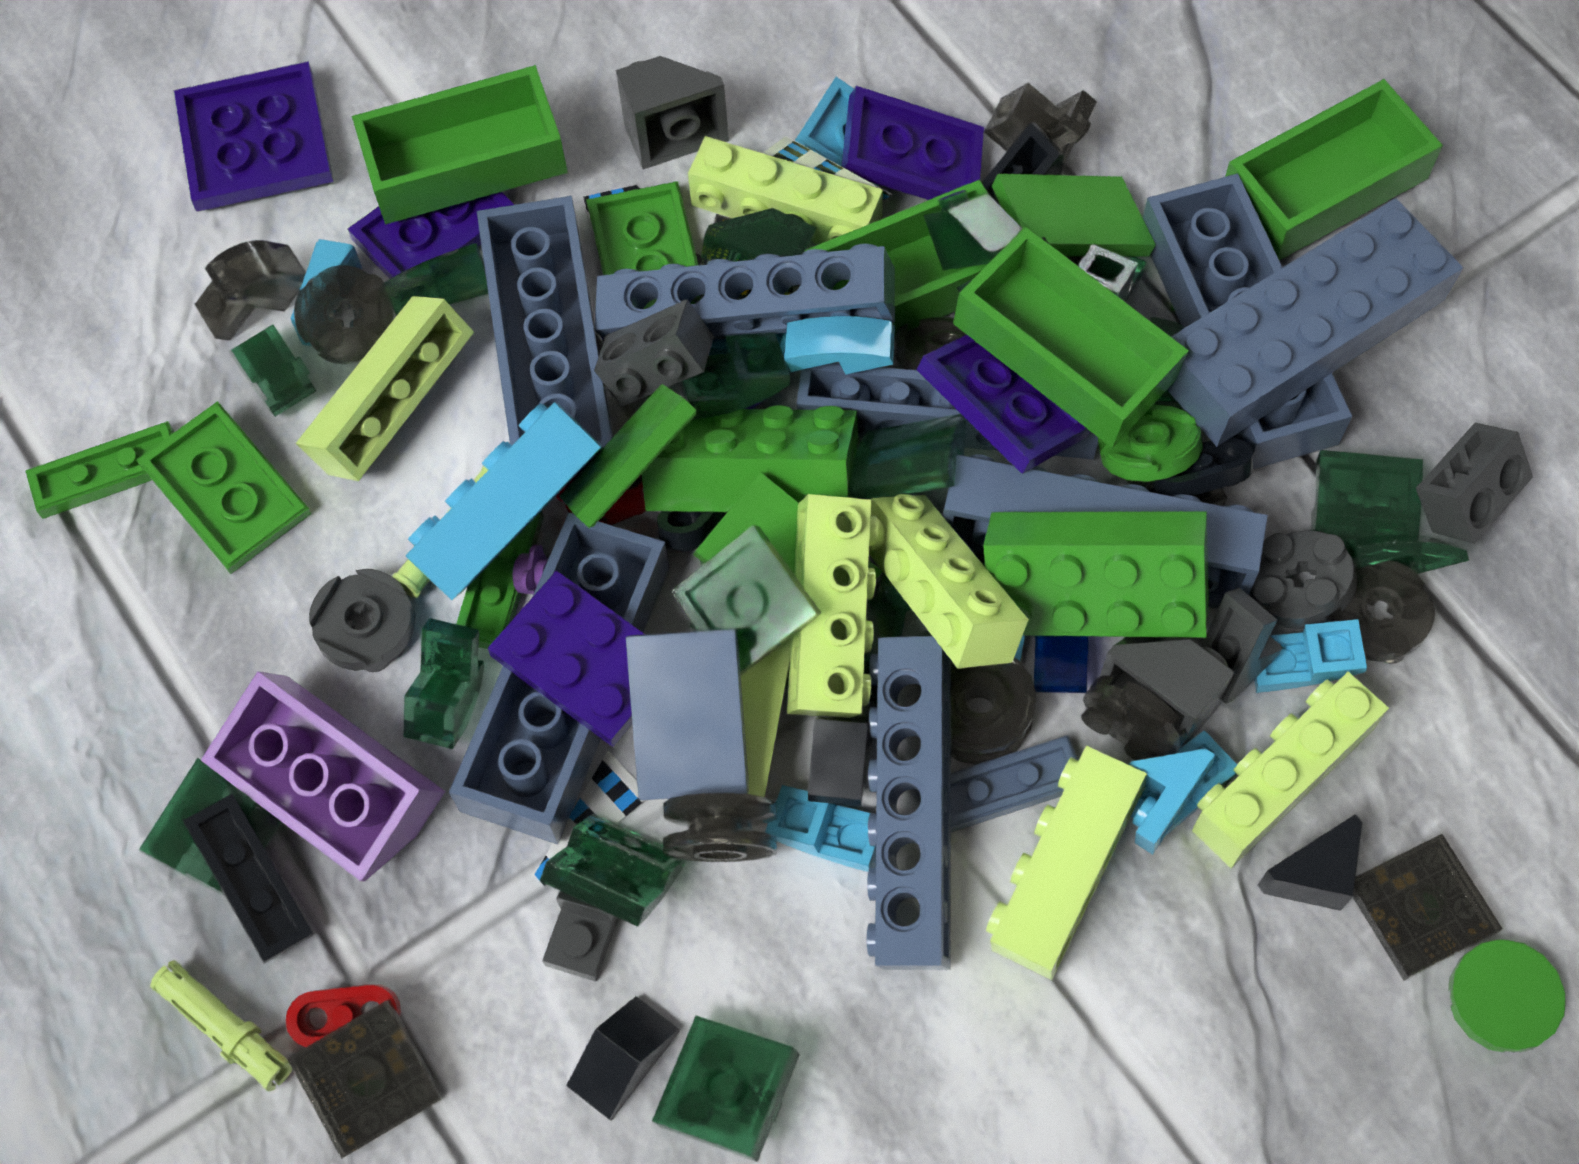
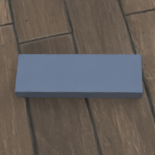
(1008, 783)

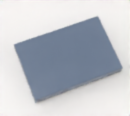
(687, 713)

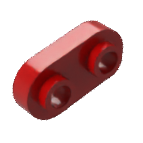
(340, 1006)

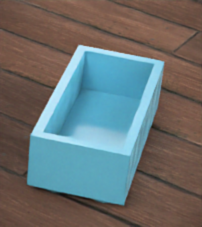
(503, 501)

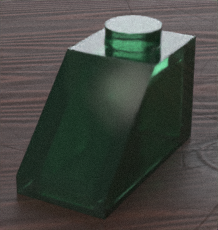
(969, 230)
(756, 235)

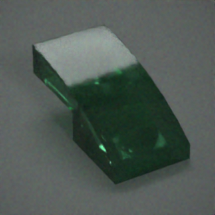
(449, 276)
(1419, 552)

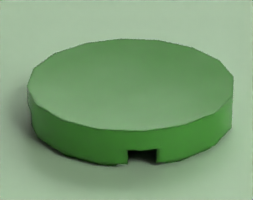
(1156, 447)
(1506, 996)

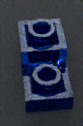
(1061, 664)

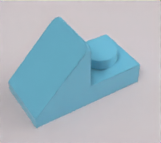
(1175, 781)

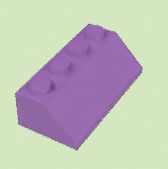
(321, 775)

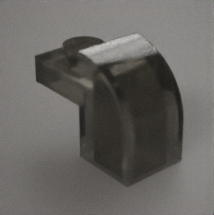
(1062, 122)
(245, 279)

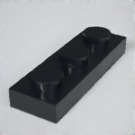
(247, 878)

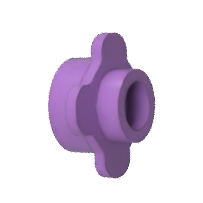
(529, 569)

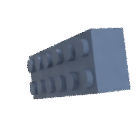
(1208, 254)
(542, 314)
(1310, 319)
(987, 486)
(527, 750)

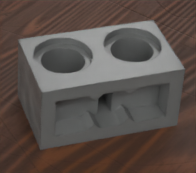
(654, 352)
(1474, 482)

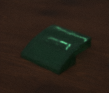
(740, 378)
(908, 458)
(1366, 495)
(170, 841)
(612, 870)

